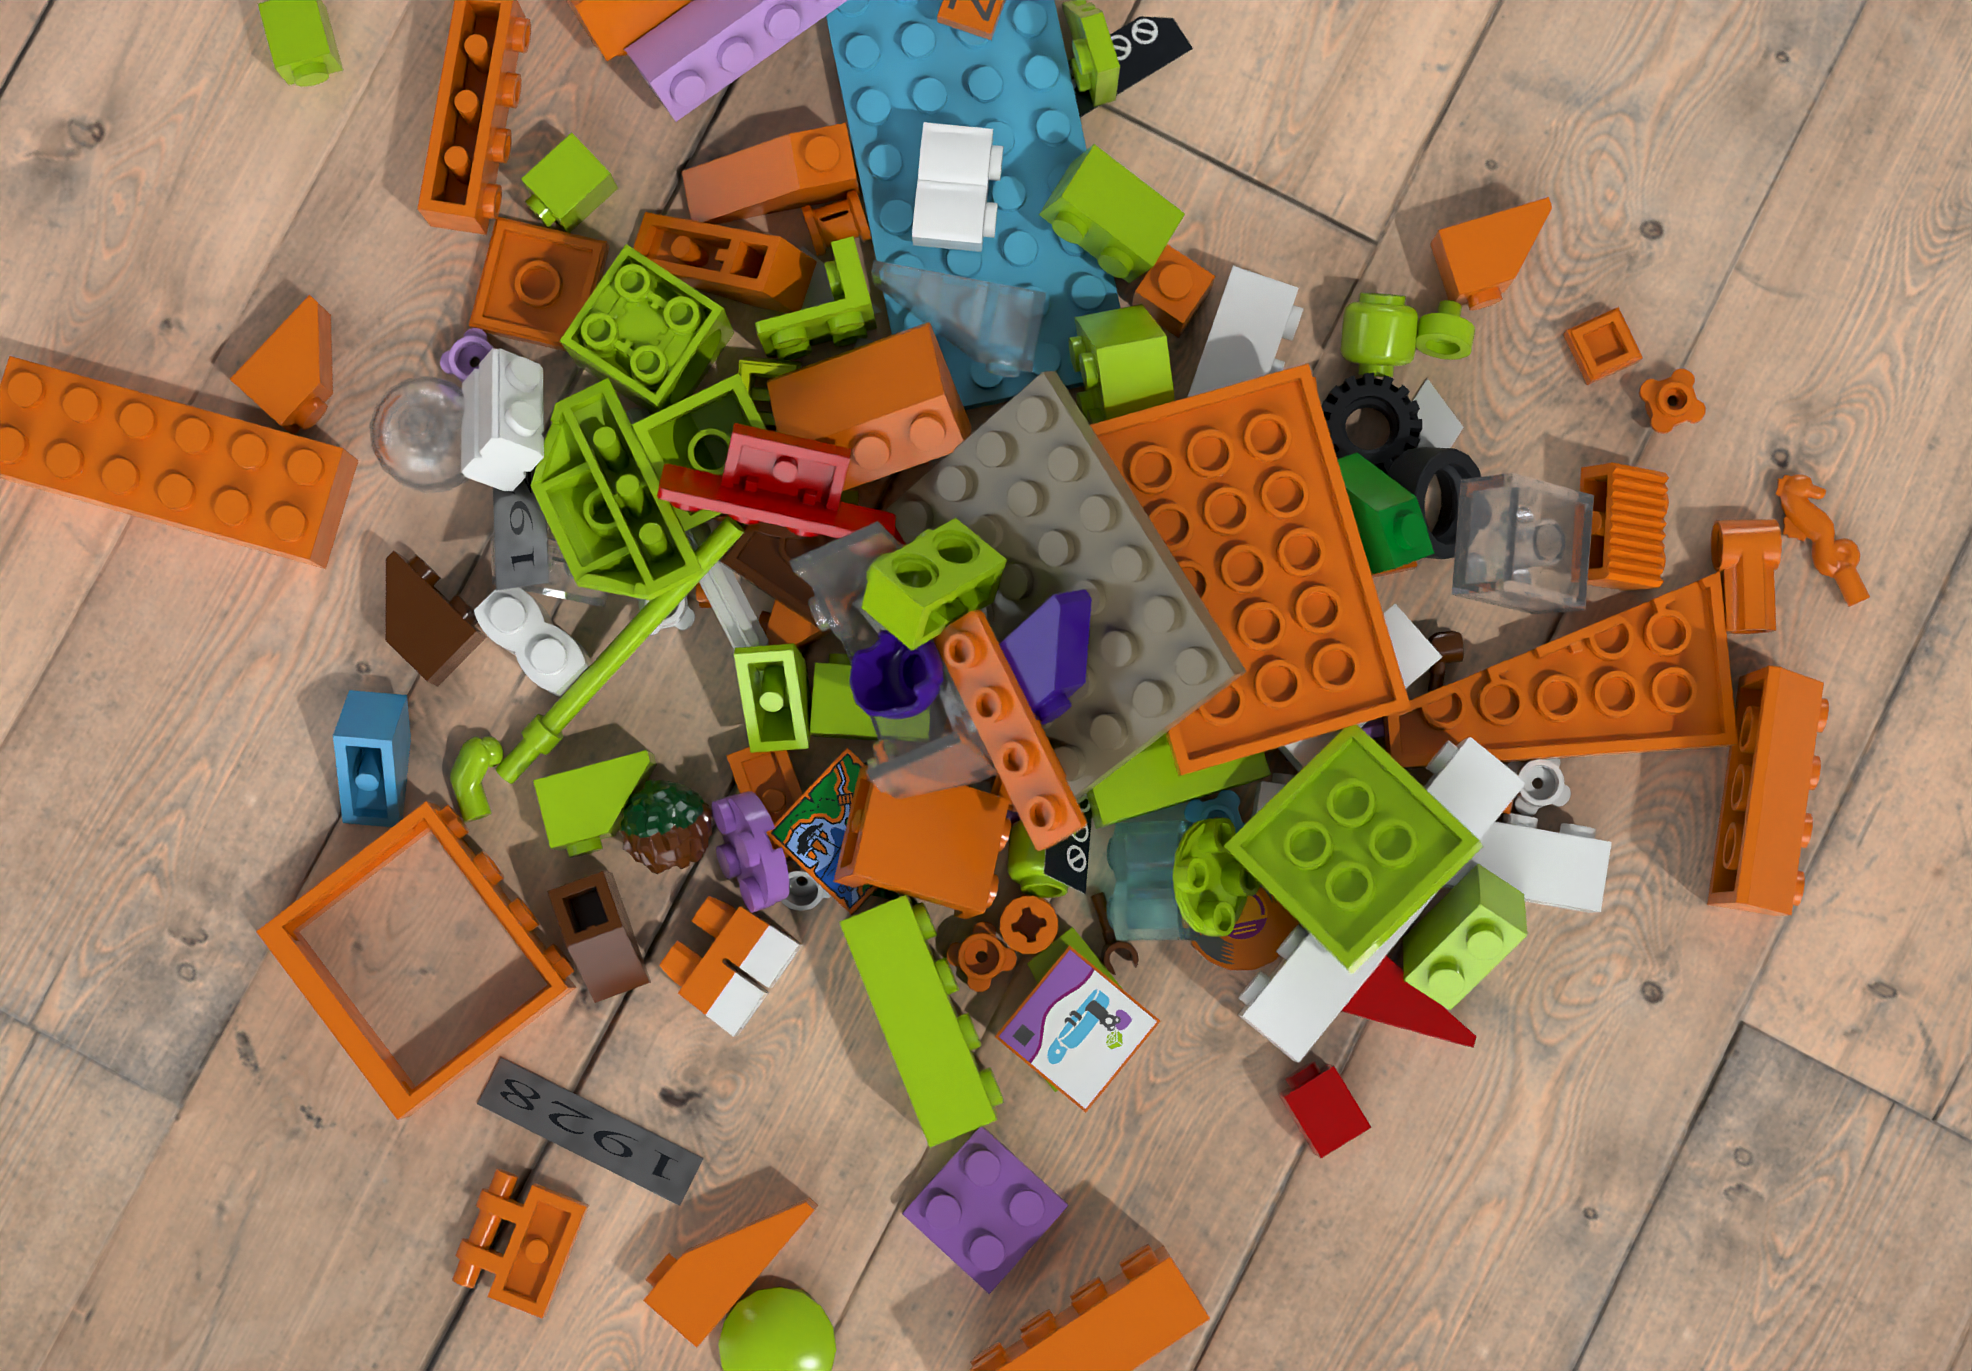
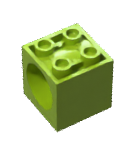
(647, 333)

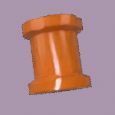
(836, 222)

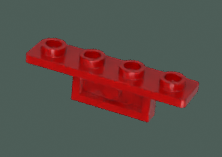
(775, 482)

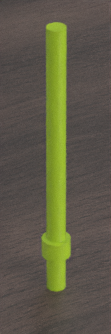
(545, 731)

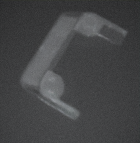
(914, 753)

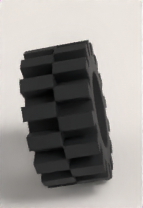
(1387, 399)

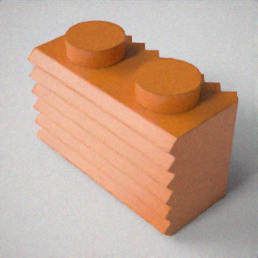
(1626, 525)

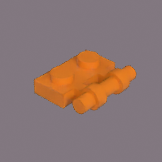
(536, 1251)

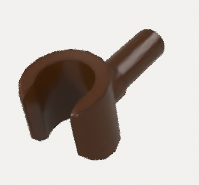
(1451, 649)
(1100, 904)

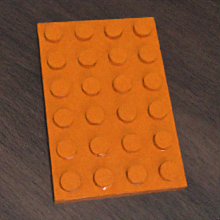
(1271, 545)

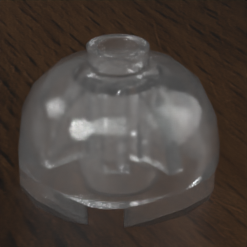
(419, 434)

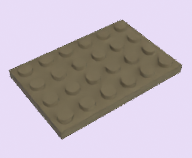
(1068, 522)

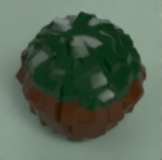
(666, 826)

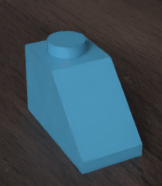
(372, 757)

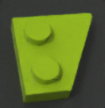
(1095, 58)

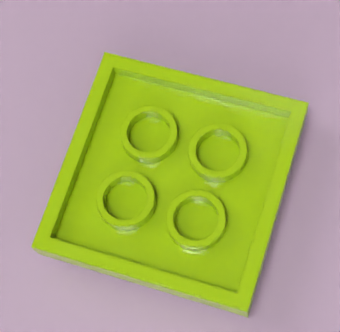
(1353, 847)

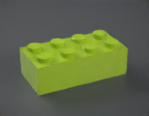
(920, 1020)

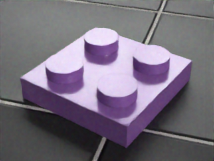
(985, 1209)

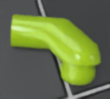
(469, 772)

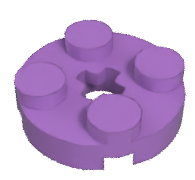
(749, 852)

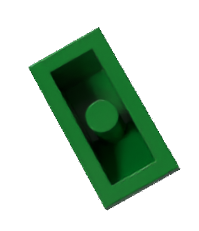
(1385, 516)

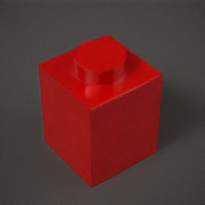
(1323, 1108)

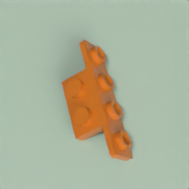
(1010, 730)

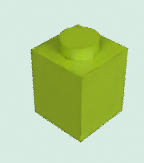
(300, 40)
(568, 185)

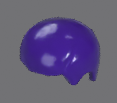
(894, 680)

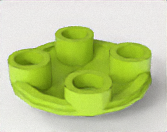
(1210, 879)
(777, 1333)

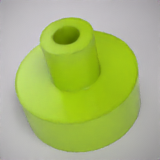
(1445, 333)

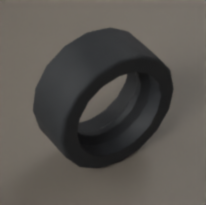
(1414, 472)

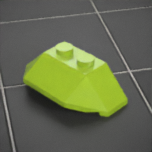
(605, 501)

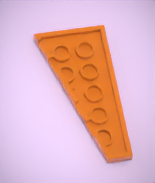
(1609, 689)

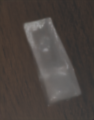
(979, 317)

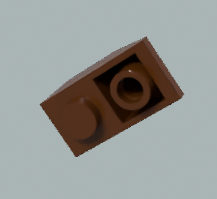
(423, 623)
(599, 935)

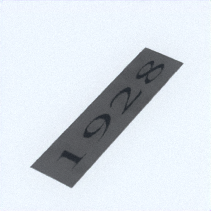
(519, 537)
(590, 1131)

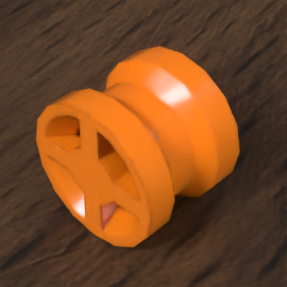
(1031, 922)

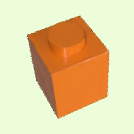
(1174, 290)

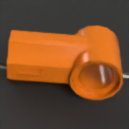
(1747, 557)

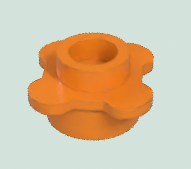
(1661, 414)
(965, 953)

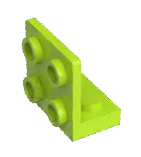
(841, 320)

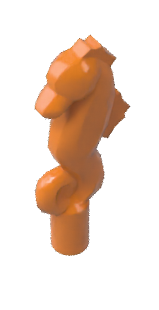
(1830, 556)

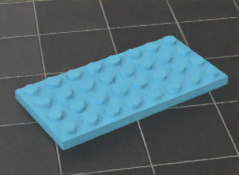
(911, 70)

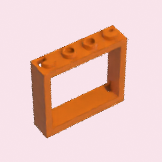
(338, 1011)

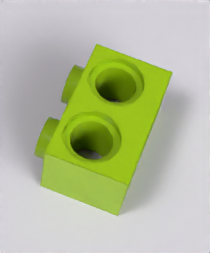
(932, 582)

